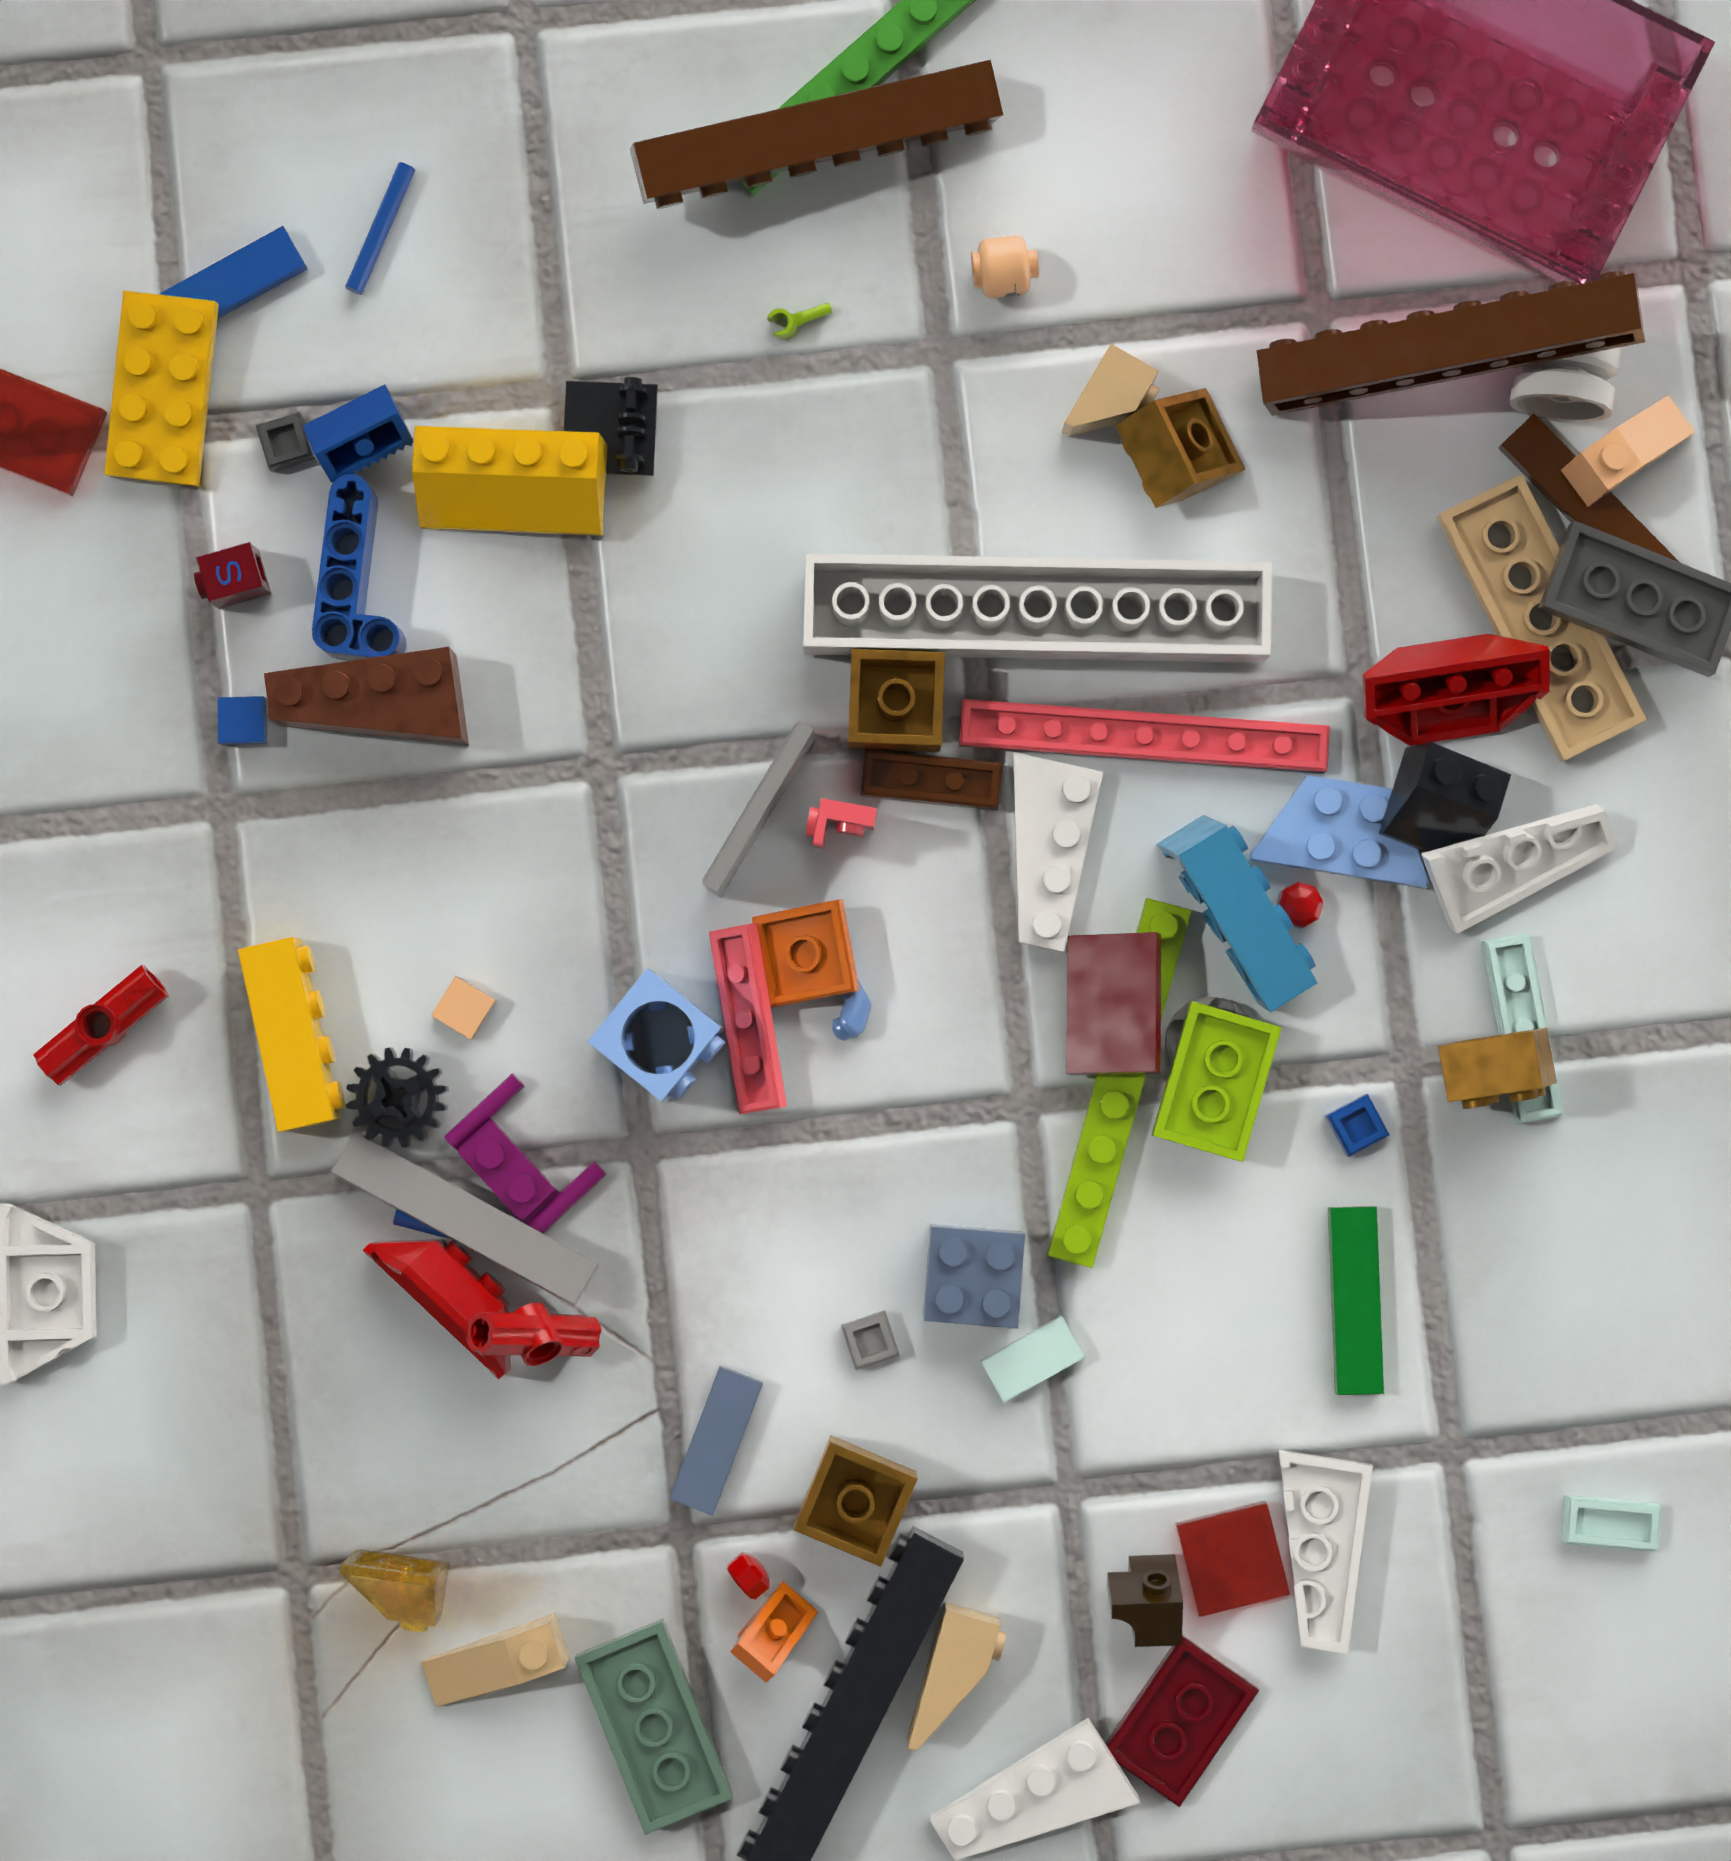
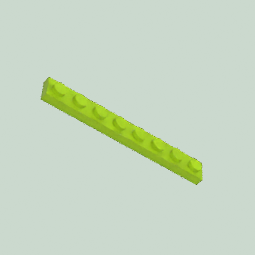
(1110, 1119)

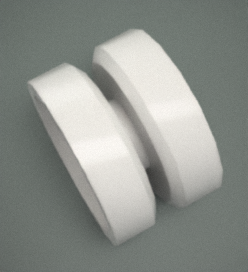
(1568, 387)

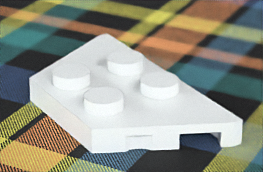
(43, 1292)

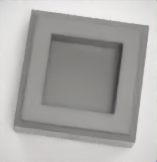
(870, 1340)

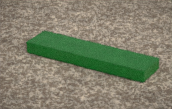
(1355, 1300)

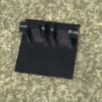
(621, 415)

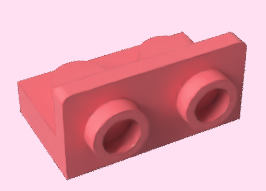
(849, 820)

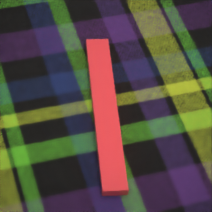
(1144, 736)

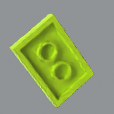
(1216, 1081)

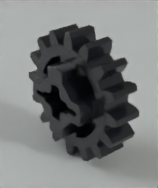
(379, 1108)

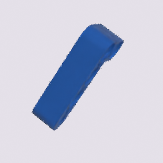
(354, 567)

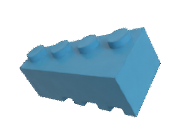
(1241, 911)

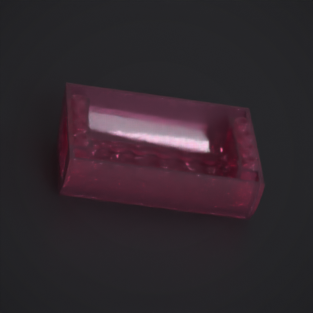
(1562, 74)

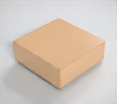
(463, 1008)

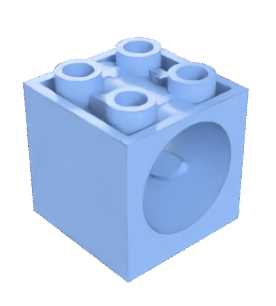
(616, 1041)

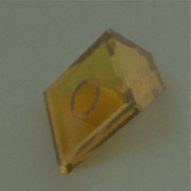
(399, 1586)

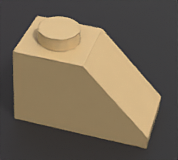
(1113, 393)

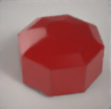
(1301, 904)
(749, 1575)

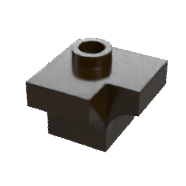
(1148, 1599)

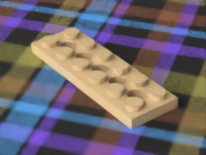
(1510, 607)

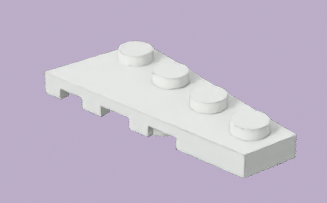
(1051, 839)
(1509, 865)

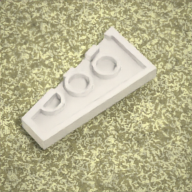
(1326, 1532)
(1042, 1792)

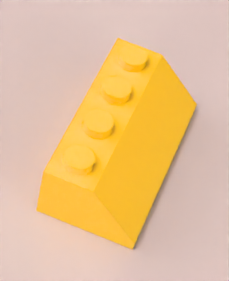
(509, 480)

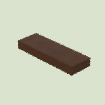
(931, 779)

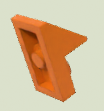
(773, 1631)

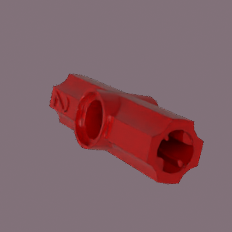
(78, 1043)
(533, 1334)

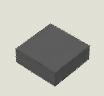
(285, 442)

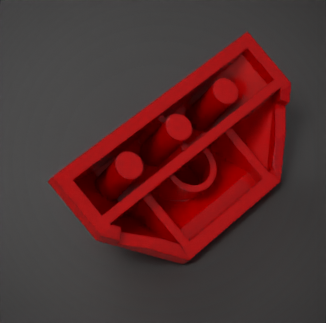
(1455, 687)
(444, 1286)

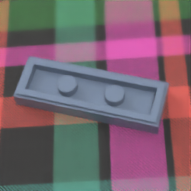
(716, 1440)

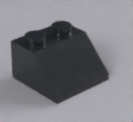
(1442, 798)

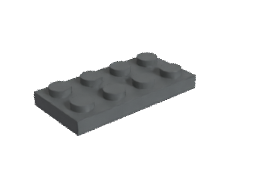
(1640, 598)

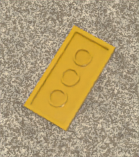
(161, 388)

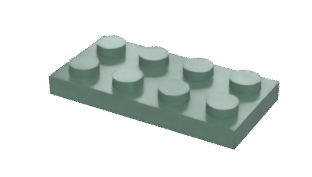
(654, 1726)

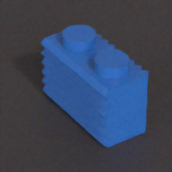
(358, 433)

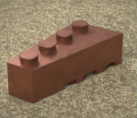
(387, 695)

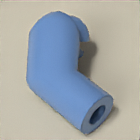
(853, 1015)

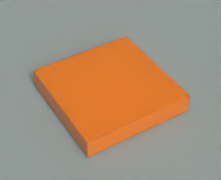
(807, 953)

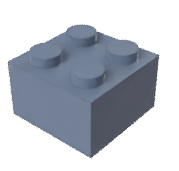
(973, 1276)

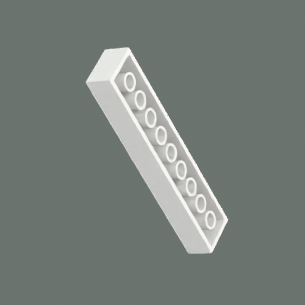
(1039, 607)

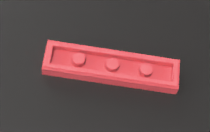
(747, 1019)

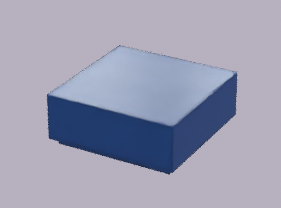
(242, 720)
(1357, 1125)

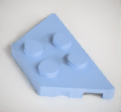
(1336, 831)

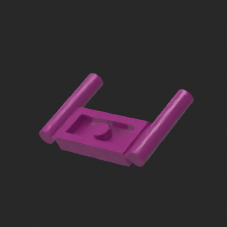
(509, 1170)

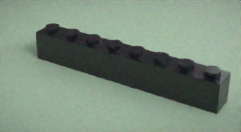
(855, 1701)

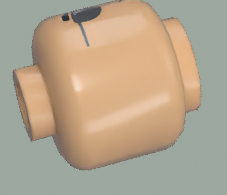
(1004, 267)

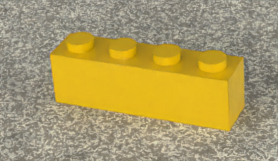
(290, 1033)

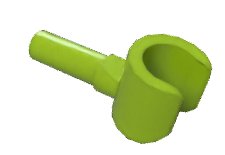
(797, 319)

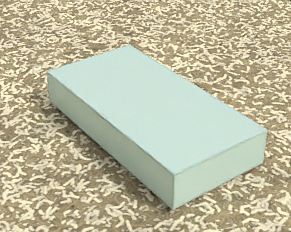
(1032, 1358)
(1611, 1523)

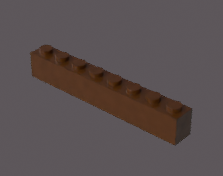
(815, 133)
(1452, 344)

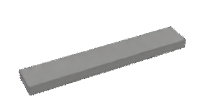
(464, 1219)

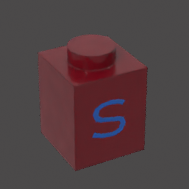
(231, 576)

